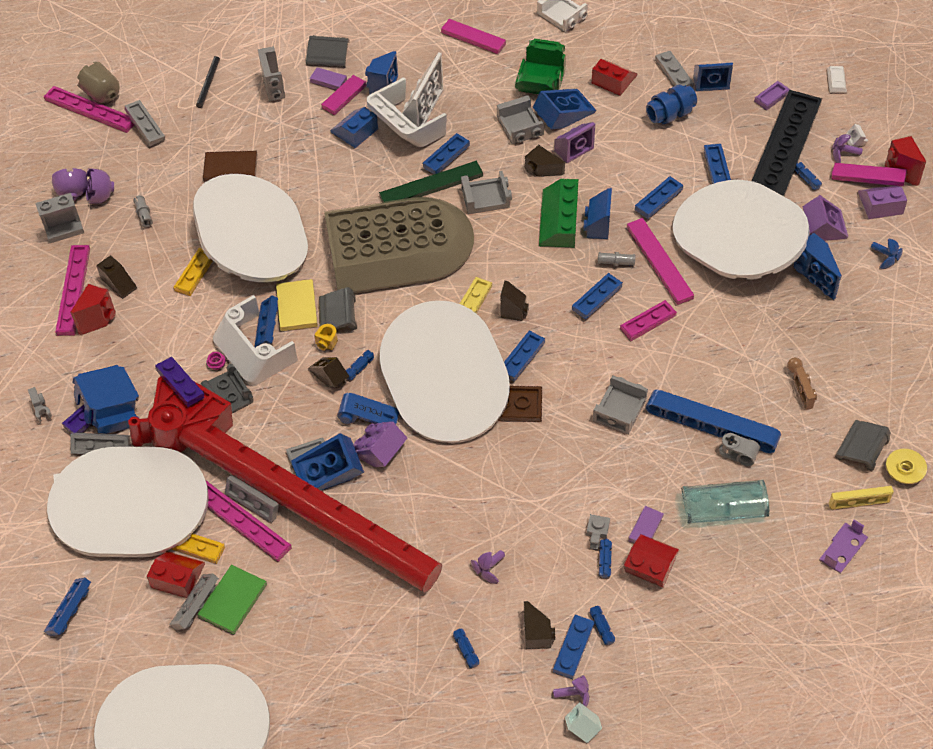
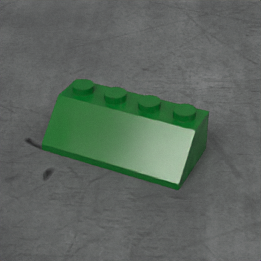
(559, 214)

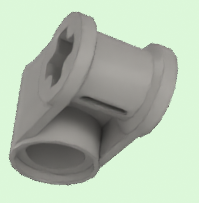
(740, 449)

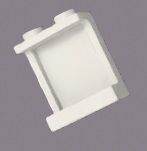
(562, 13)

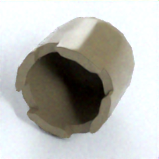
(98, 83)

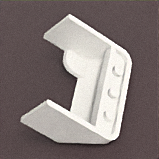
(383, 103)
(251, 363)

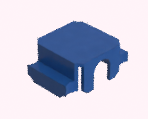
(109, 395)

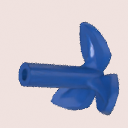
(892, 252)

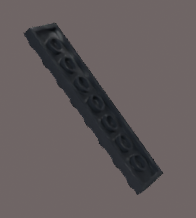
(787, 141)

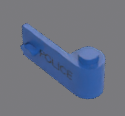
(357, 406)

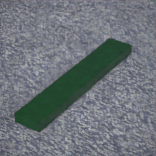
(433, 183)

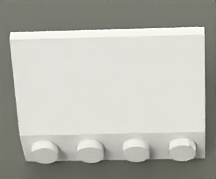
(426, 93)

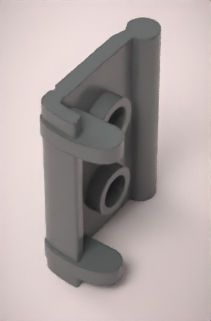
(327, 51)
(338, 308)
(231, 388)
(864, 443)

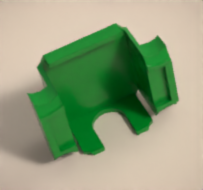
(543, 67)

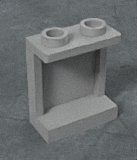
(271, 74)
(519, 120)
(486, 194)
(60, 218)
(620, 405)

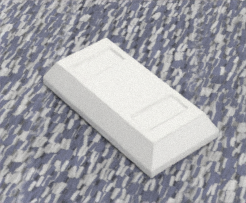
(836, 79)

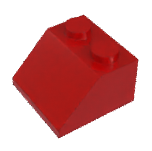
(612, 76)
(906, 155)
(93, 309)
(650, 560)
(174, 574)

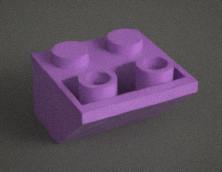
(379, 443)

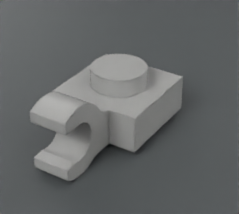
(38, 401)
(597, 529)

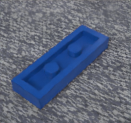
(446, 154)
(716, 163)
(658, 197)
(597, 296)
(266, 321)
(523, 354)
(67, 607)
(573, 647)

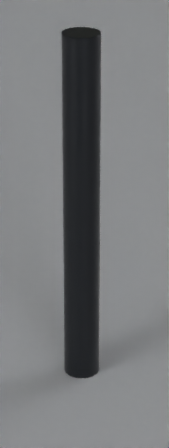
(207, 83)

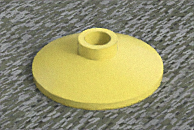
(909, 460)

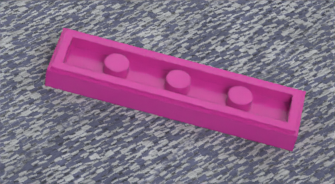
(473, 36)
(869, 174)

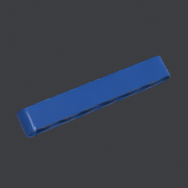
(711, 419)

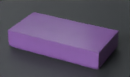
(327, 78)
(772, 95)
(646, 524)

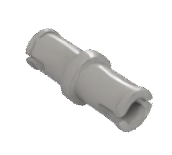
(143, 211)
(616, 259)

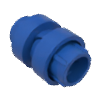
(667, 106)

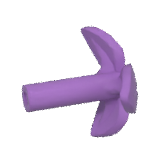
(839, 145)
(485, 562)
(580, 688)

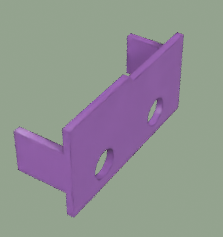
(842, 546)

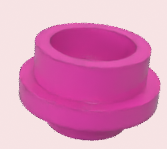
(212, 358)

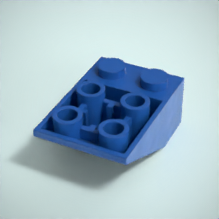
(819, 266)

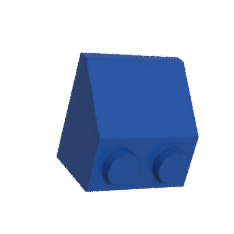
(382, 72)
(712, 76)
(356, 127)
(598, 215)

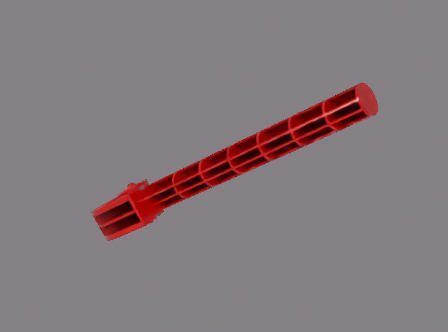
(204, 430)

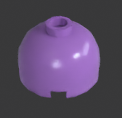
(70, 182)
(98, 186)

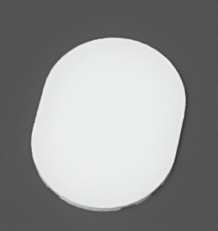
(249, 227)
(741, 229)
(444, 371)
(127, 501)
(184, 710)

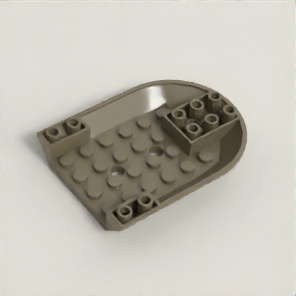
(431, 248)

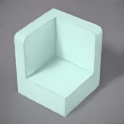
(583, 722)

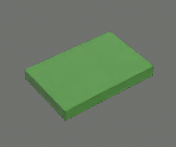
(232, 599)

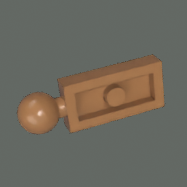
(802, 383)

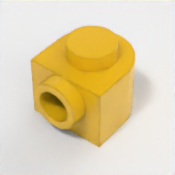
(326, 337)

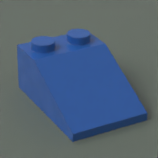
(562, 107)
(329, 463)

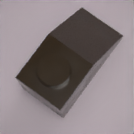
(544, 163)
(116, 277)
(513, 302)
(329, 371)
(537, 628)

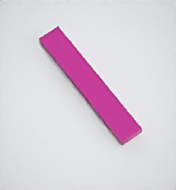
(89, 109)
(660, 261)
(72, 288)
(247, 524)

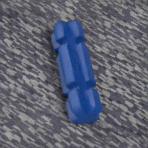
(808, 176)
(360, 364)
(605, 558)
(602, 625)
(466, 648)

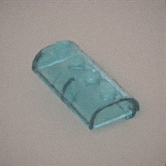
(725, 501)

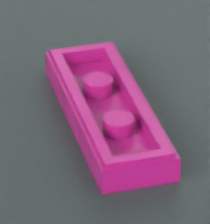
(343, 94)
(648, 320)

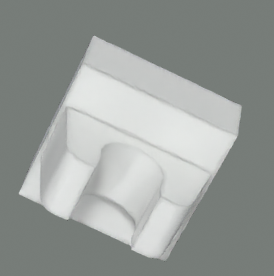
(857, 136)

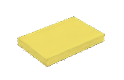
(296, 305)

